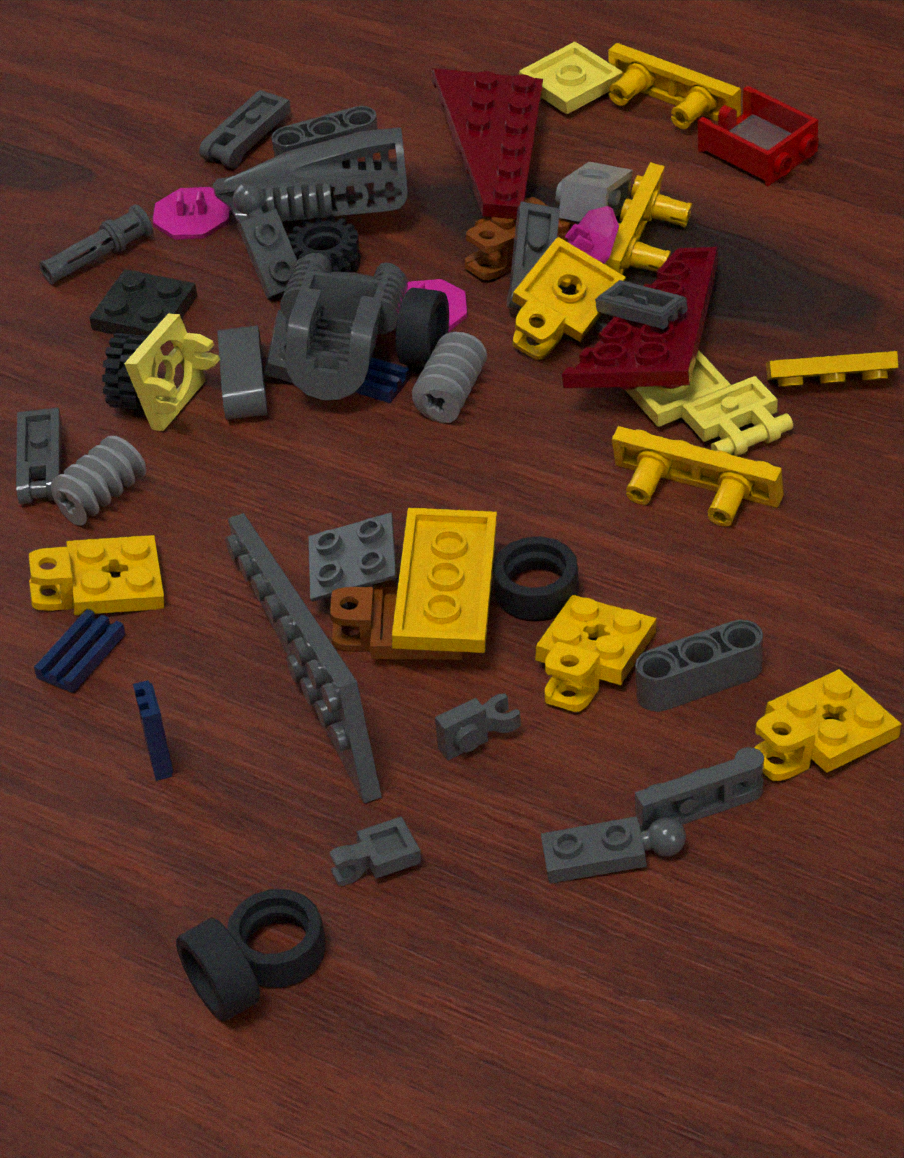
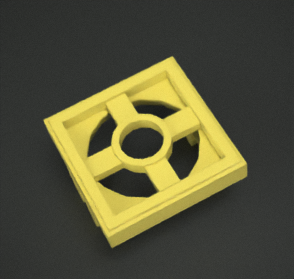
(160, 396)

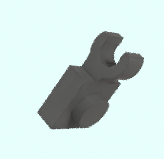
(468, 724)
(381, 848)

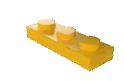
(832, 368)

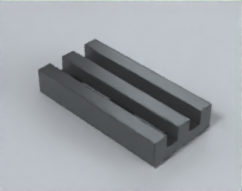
(641, 304)

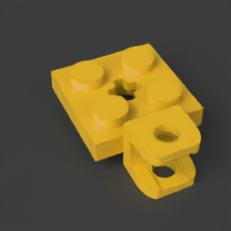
(550, 312)
(85, 576)
(580, 662)
(798, 731)

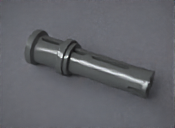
(114, 238)

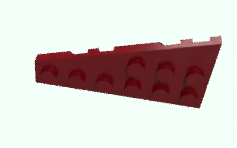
(494, 131)
(645, 355)

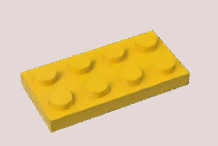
(445, 580)

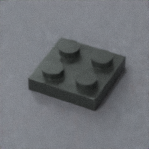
(140, 303)

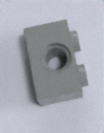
(592, 188)

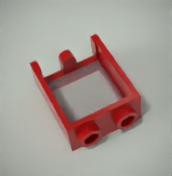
(764, 139)

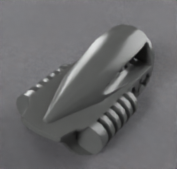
(303, 179)
(337, 323)

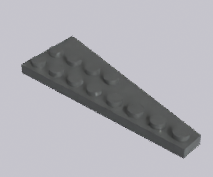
(309, 657)

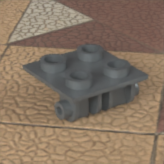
(352, 557)

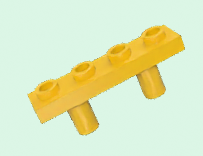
(686, 89)
(635, 213)
(704, 468)

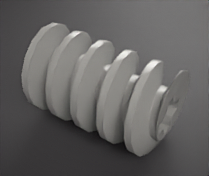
(449, 376)
(97, 478)

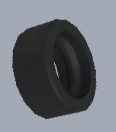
(420, 325)
(535, 554)
(279, 907)
(218, 969)

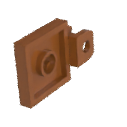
(496, 244)
(374, 622)

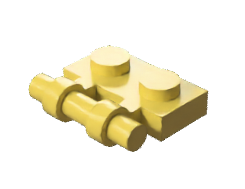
(733, 408)

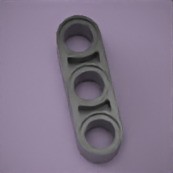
(324, 128)
(242, 372)
(699, 665)

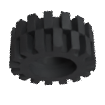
(329, 238)
(118, 385)

